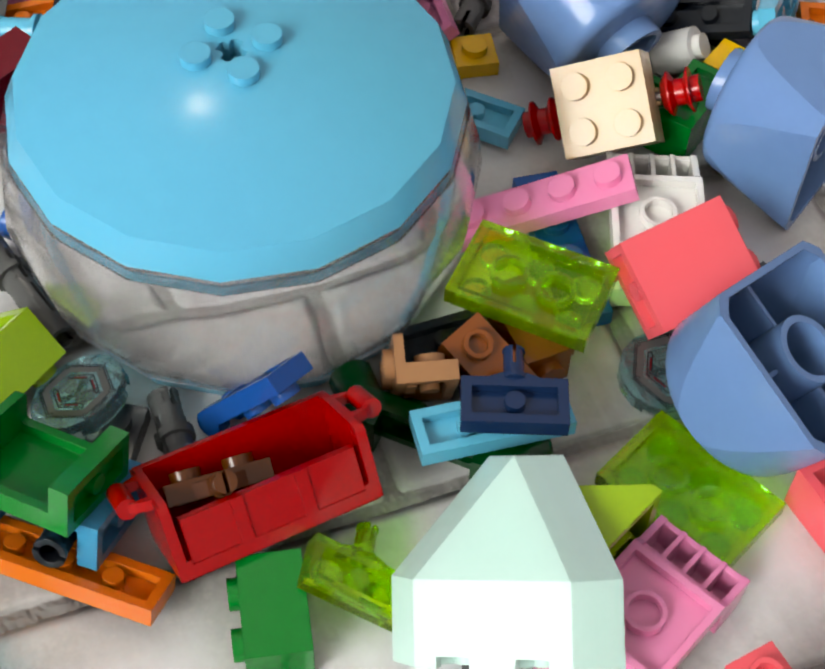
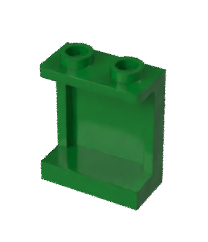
(52, 474)

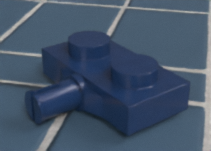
(514, 401)

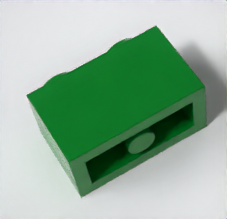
(272, 612)

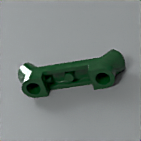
(394, 416)

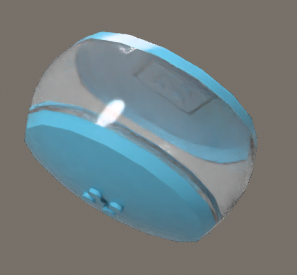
(238, 179)

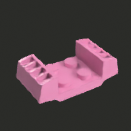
(672, 595)

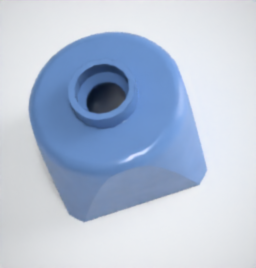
(582, 30)
(771, 118)
(754, 368)

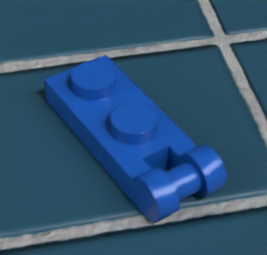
(250, 400)

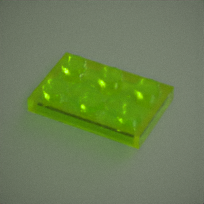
(532, 285)
(699, 493)

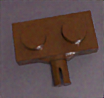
(237, 473)

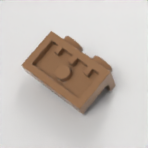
(425, 379)

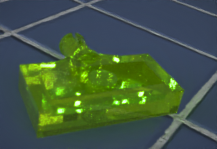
(350, 575)

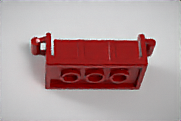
(319, 471)

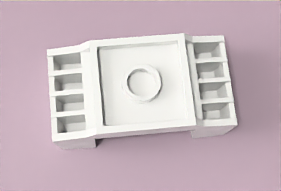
(665, 189)

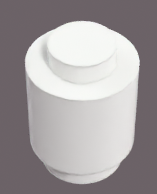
(678, 49)

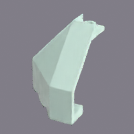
(511, 577)

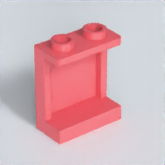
(682, 265)

